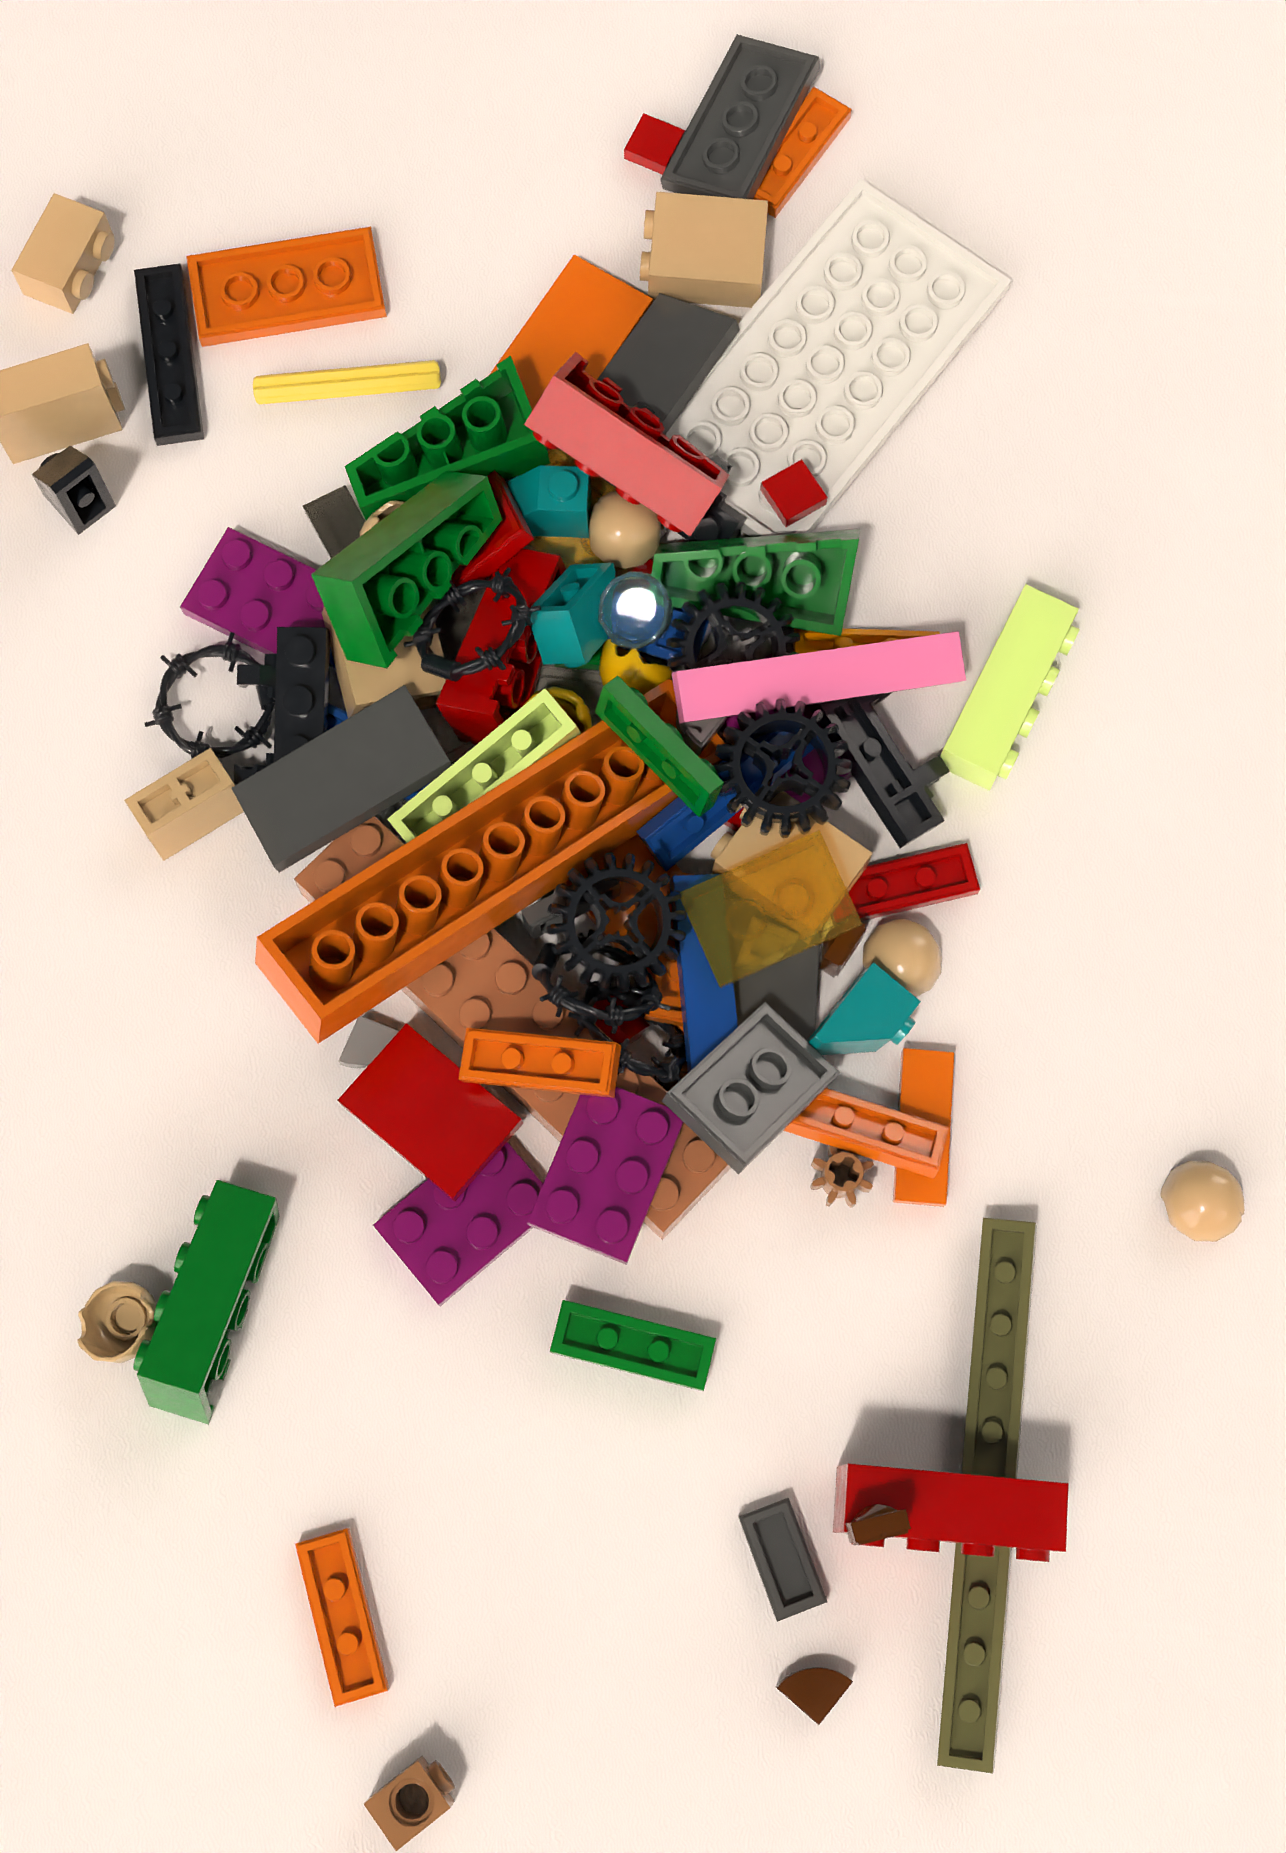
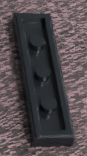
(168, 354)

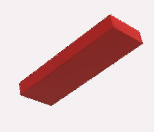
(915, 882)

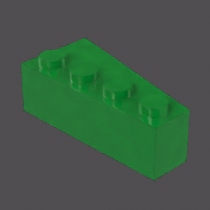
(468, 435)
(403, 563)
(802, 570)
(206, 1300)

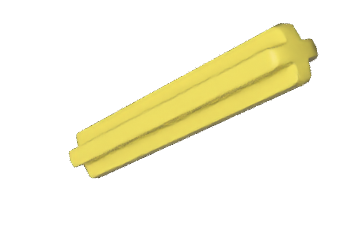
(346, 382)

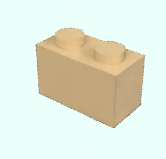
(64, 253)

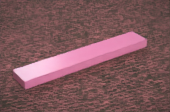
(818, 676)

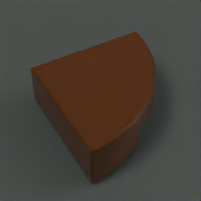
(815, 1690)

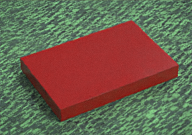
(428, 1114)

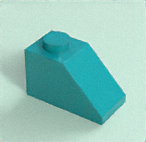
(554, 500)
(568, 619)
(866, 1016)

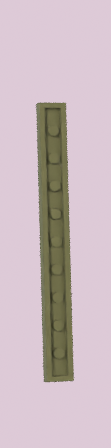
(990, 1449)

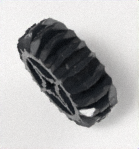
(722, 628)
(800, 782)
(633, 939)

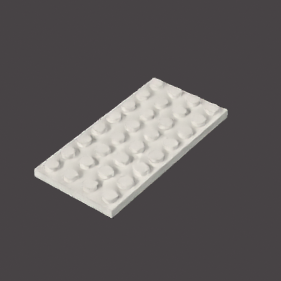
(837, 353)

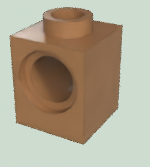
(393, 1819)

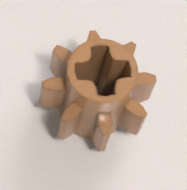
(827, 1177)

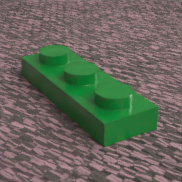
(659, 746)
(632, 1345)

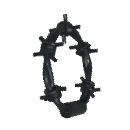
(490, 658)
(180, 665)
(613, 1014)
(665, 1071)

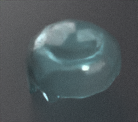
(635, 610)

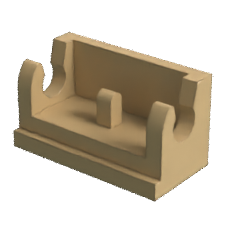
(185, 804)

